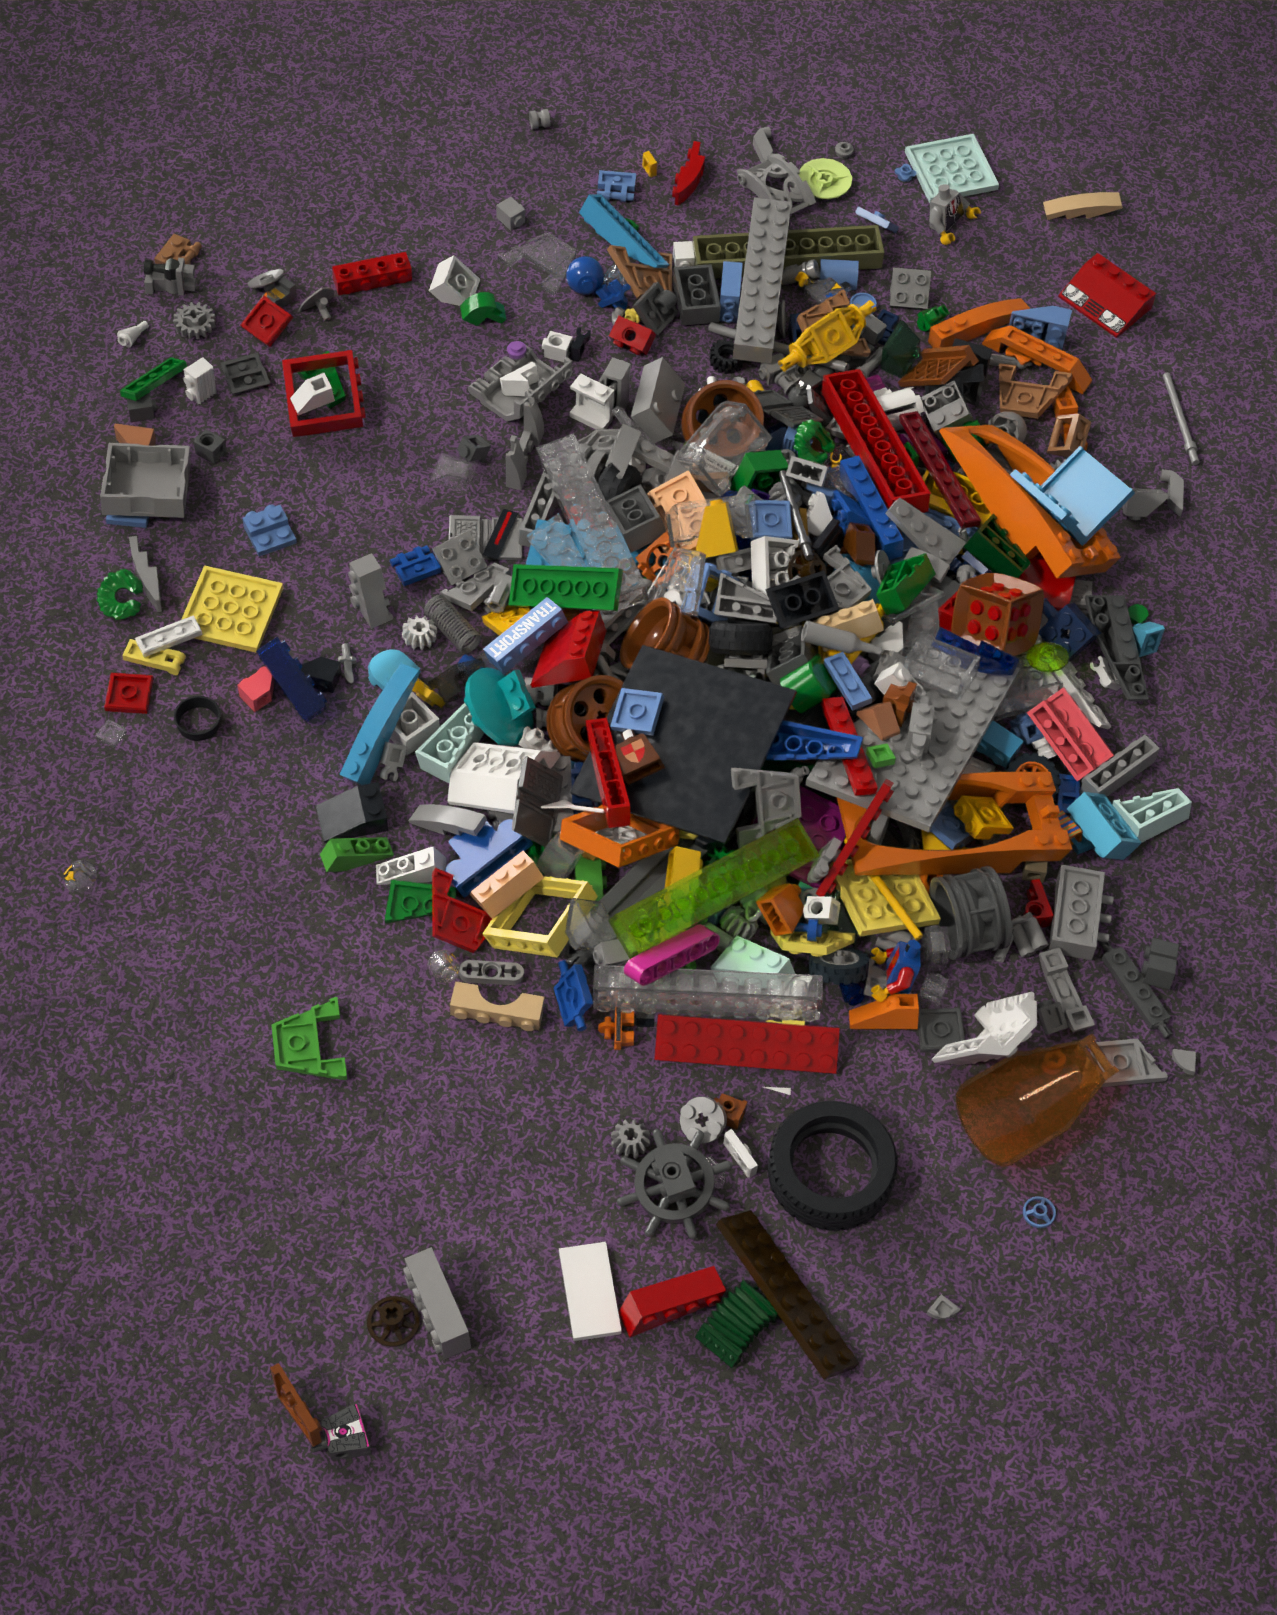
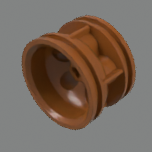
(703, 400)
(666, 629)
(565, 725)

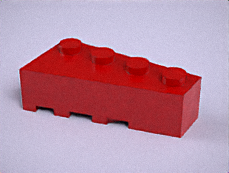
(670, 1299)

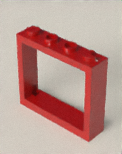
(328, 423)

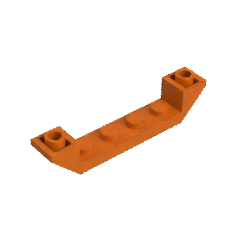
(1041, 352)

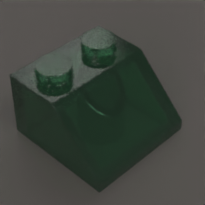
(900, 350)

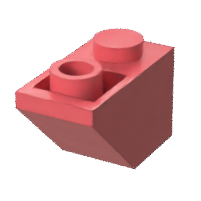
(257, 689)

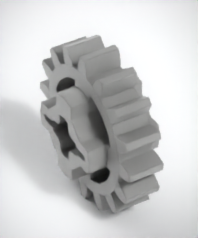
(194, 320)

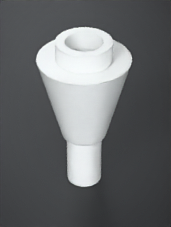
(128, 336)

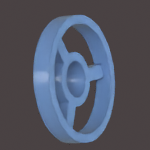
(1033, 1212)

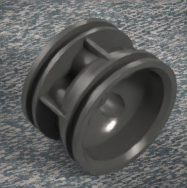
(973, 910)

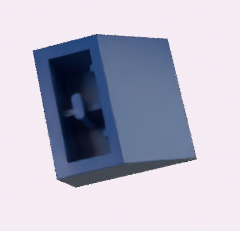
(847, 511)

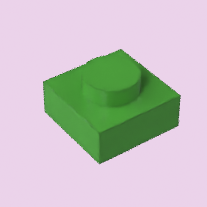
(880, 755)

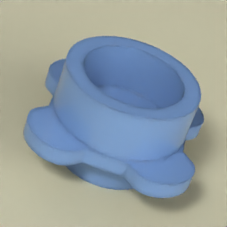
(905, 173)

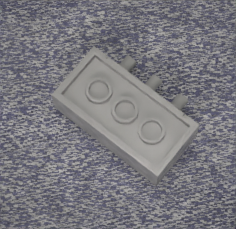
(1078, 912)

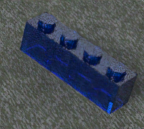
(291, 679)

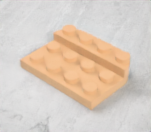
(675, 491)

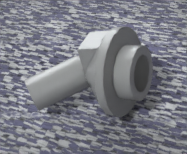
(964, 573)

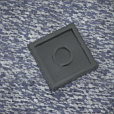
(939, 1028)

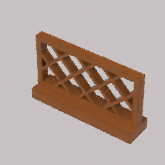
(939, 365)

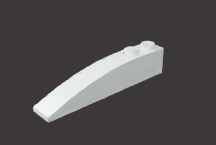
(1081, 696)

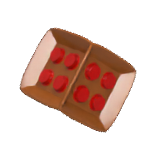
(999, 612)

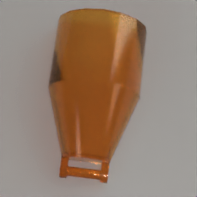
(1030, 1098)

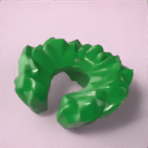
(802, 441)
(106, 594)

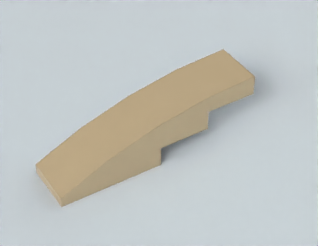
(1089, 204)

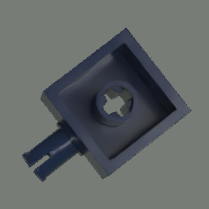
(1070, 618)

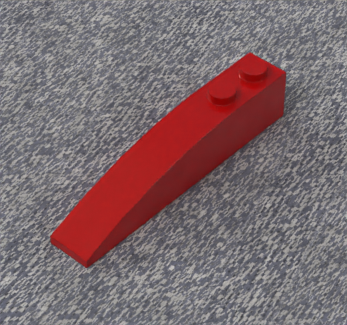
(608, 773)

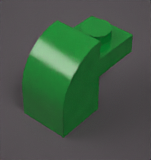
(482, 306)

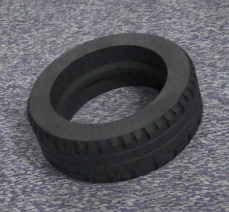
(825, 1211)

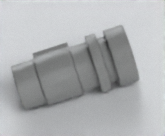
(790, 272)

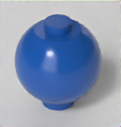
(584, 275)

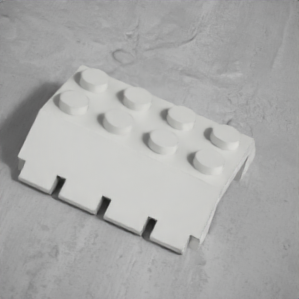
(1006, 1026)

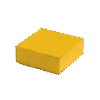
(649, 164)

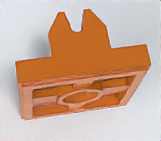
(643, 557)

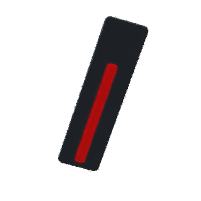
(500, 534)

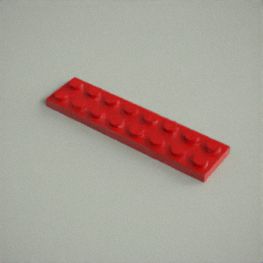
(747, 1043)

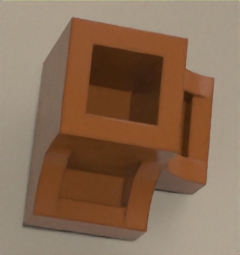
(901, 700)

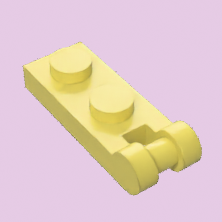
(158, 660)

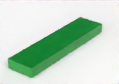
(153, 379)

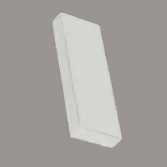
(168, 636)

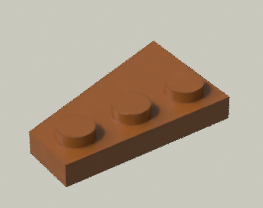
(295, 1406)

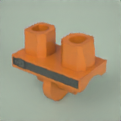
(621, 1038)

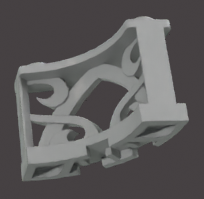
(777, 167)

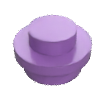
(516, 349)

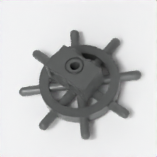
(670, 1166)

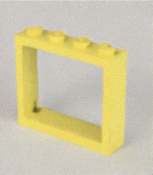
(499, 929)

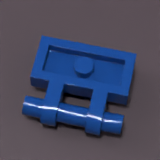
(417, 569)

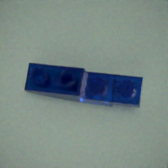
(992, 659)

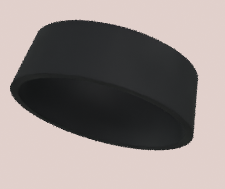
(196, 702)

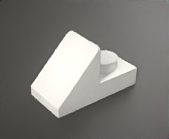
(518, 381)

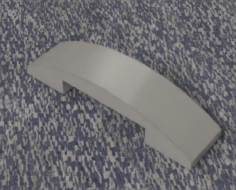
(1063, 990)

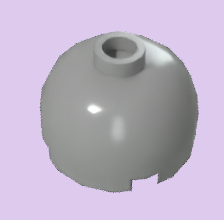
(1010, 423)

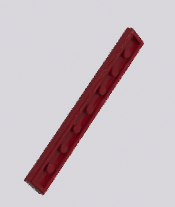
(940, 470)

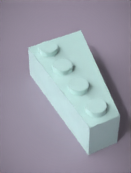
(448, 744)

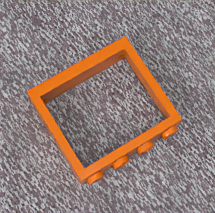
(581, 828)

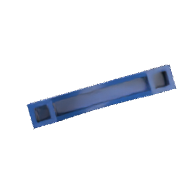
(859, 483)

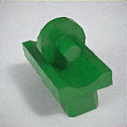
(931, 317)

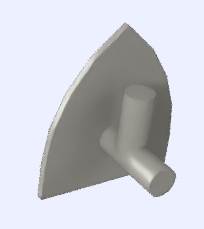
(320, 299)

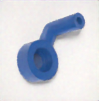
(812, 929)

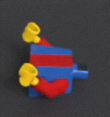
(901, 968)

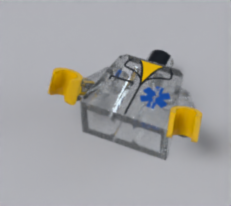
(819, 290)

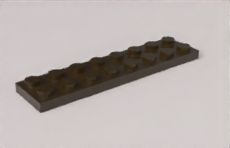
(787, 1294)

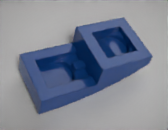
(1068, 792)

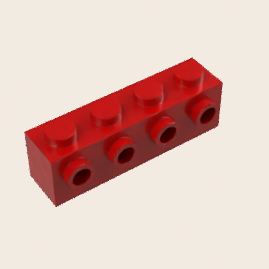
(376, 273)

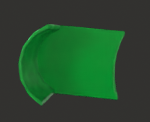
(811, 683)

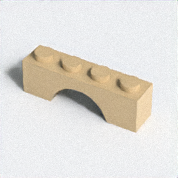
(523, 1012)

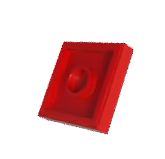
(266, 321)
(129, 693)

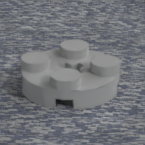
(710, 1108)

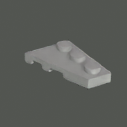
(475, 590)

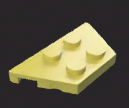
(797, 942)

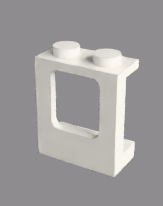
(589, 411)

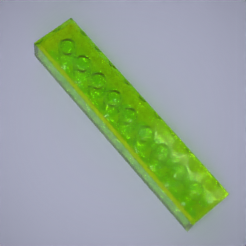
(713, 888)

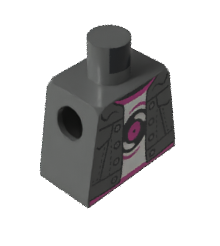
(344, 1435)

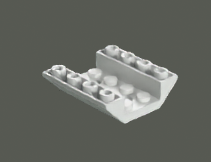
(490, 775)

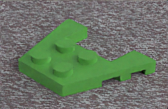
(298, 1044)

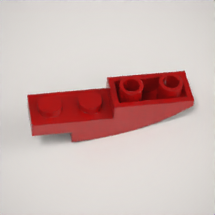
(689, 174)

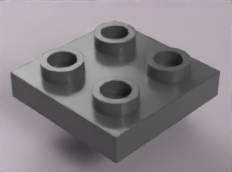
(656, 307)

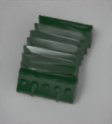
(736, 1323)

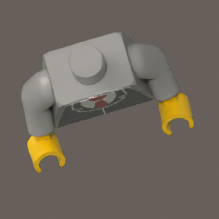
(946, 210)

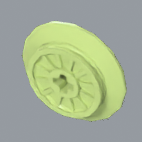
(826, 178)

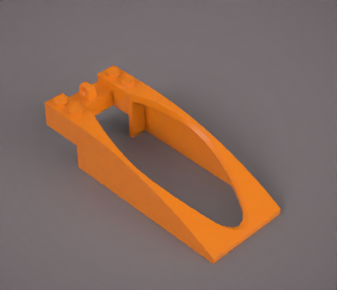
(1016, 510)
(1042, 843)

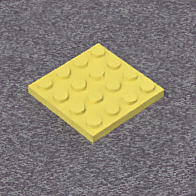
(233, 607)
(870, 909)

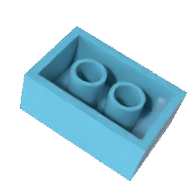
(1103, 826)

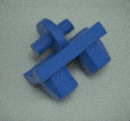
(613, 294)

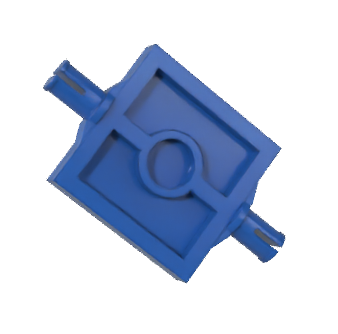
(573, 995)

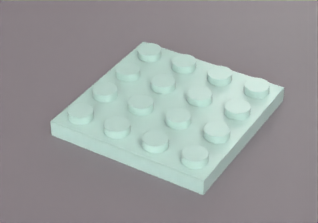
(952, 162)

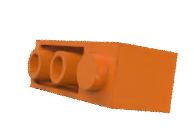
(895, 1012)

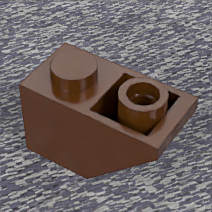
(860, 543)

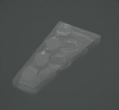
(556, 544)

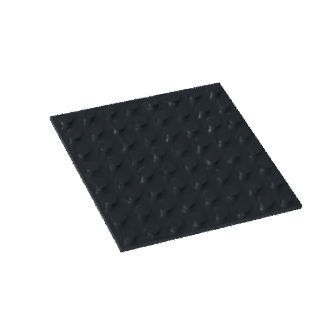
(703, 730)

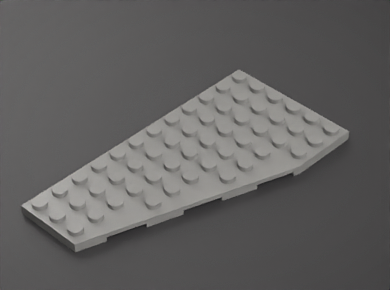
(923, 783)

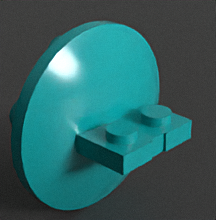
(499, 704)

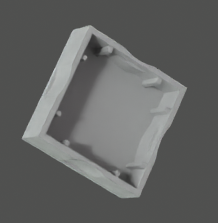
(146, 480)

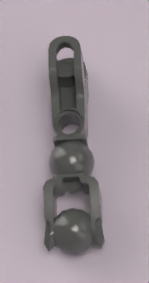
(814, 378)

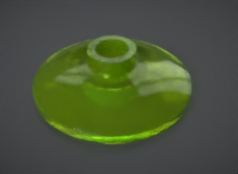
(1047, 657)

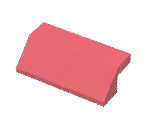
(1070, 734)

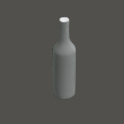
(835, 639)

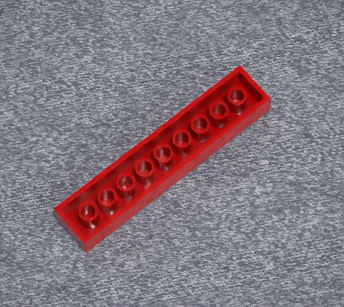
(874, 439)

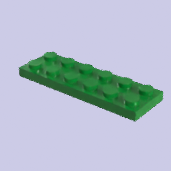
(566, 586)

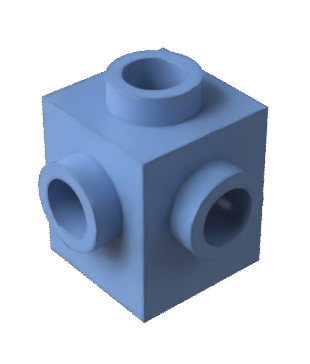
(1025, 729)

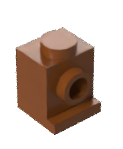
(736, 1109)

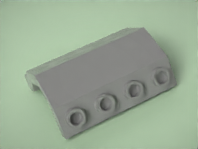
(512, 407)

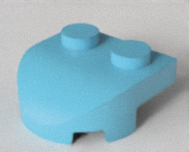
(385, 664)

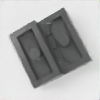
(244, 373)

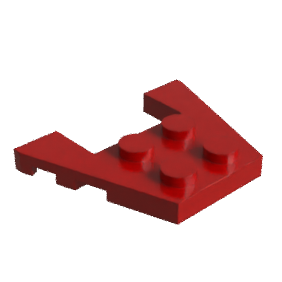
(453, 919)

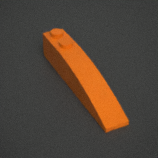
(974, 322)

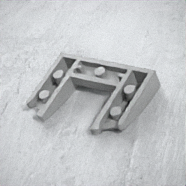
(629, 444)
(517, 458)

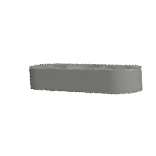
(508, 967)

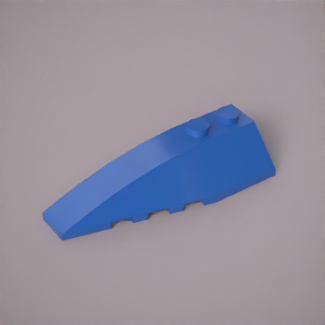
(809, 742)

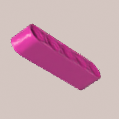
(671, 954)

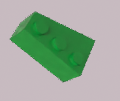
(904, 582)

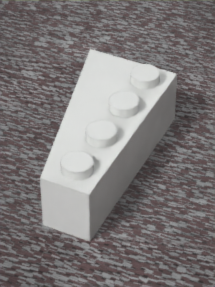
(770, 561)

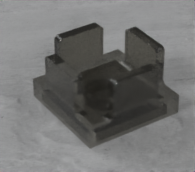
(449, 680)

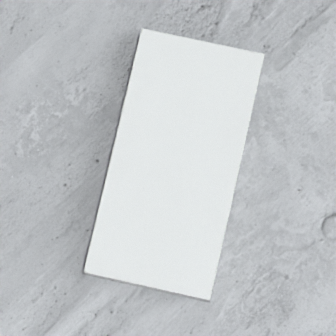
(589, 1291)

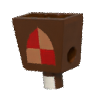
(637, 757)

